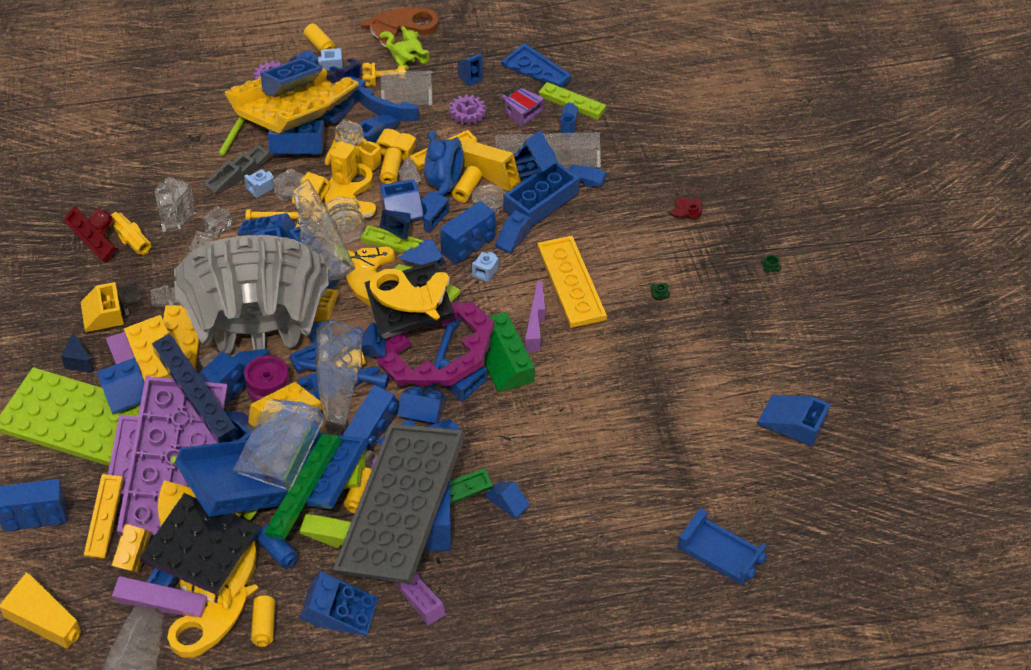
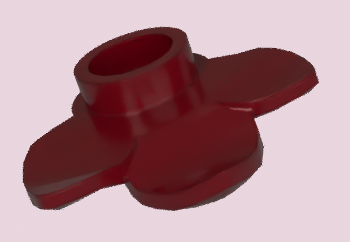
(687, 207)

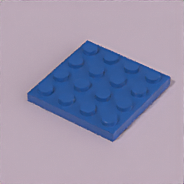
(337, 472)

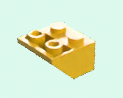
(102, 308)

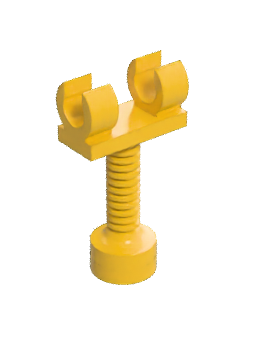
(370, 69)

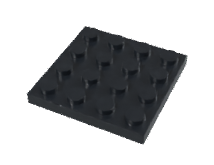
(395, 322)
(200, 546)

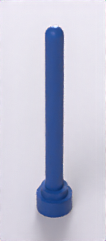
(444, 345)
(378, 380)

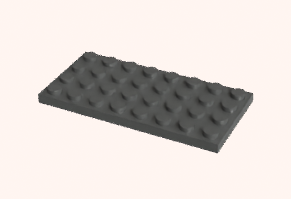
(399, 503)

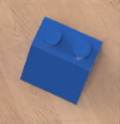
(122, 385)

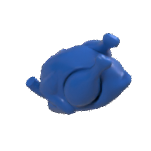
(443, 163)

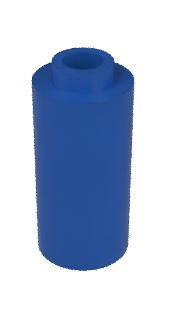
(277, 549)

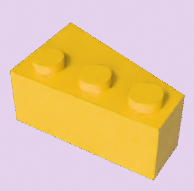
(291, 392)

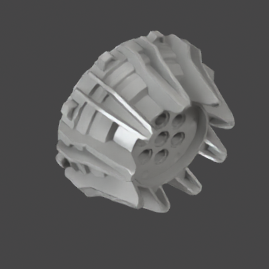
(251, 289)

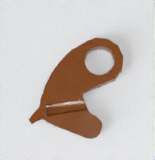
(396, 18)

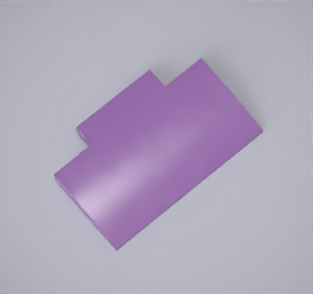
(149, 441)

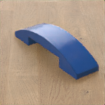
(379, 106)
(341, 110)

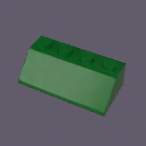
(507, 357)

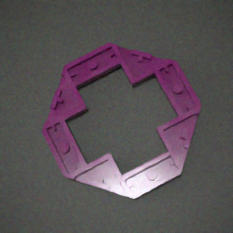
(427, 373)

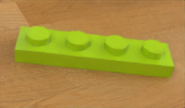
(562, 97)

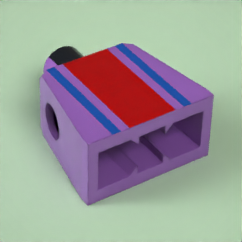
(522, 105)

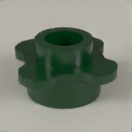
(771, 263)
(660, 291)

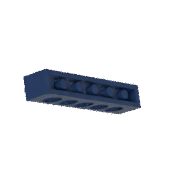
(194, 389)

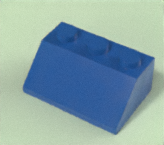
(289, 76)

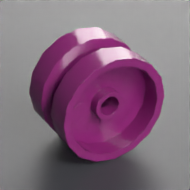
(265, 376)

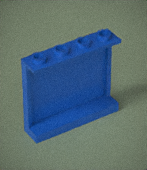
(216, 485)

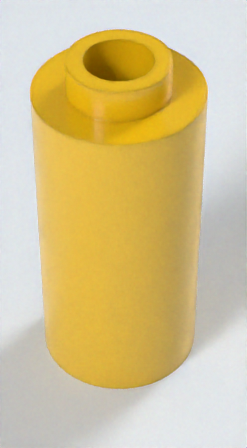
(318, 37)
(391, 165)
(467, 184)
(354, 494)
(263, 620)

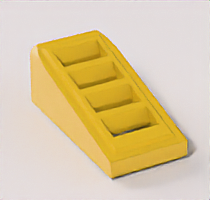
(326, 305)

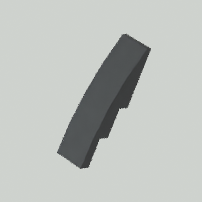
(234, 172)

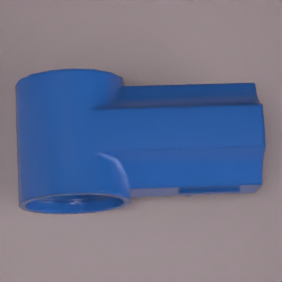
(568, 118)

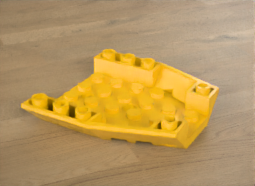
(291, 107)

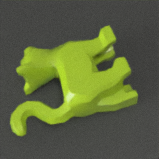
(406, 49)

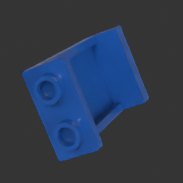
(721, 549)

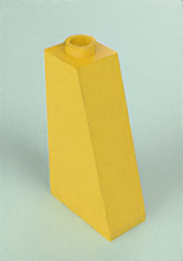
(494, 163)
(39, 612)

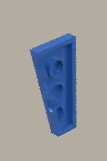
(534, 65)

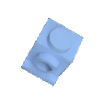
(330, 58)
(259, 182)
(487, 262)

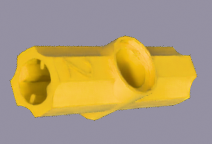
(130, 234)

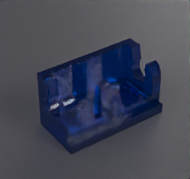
(352, 69)

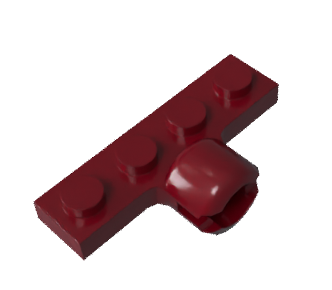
(93, 230)

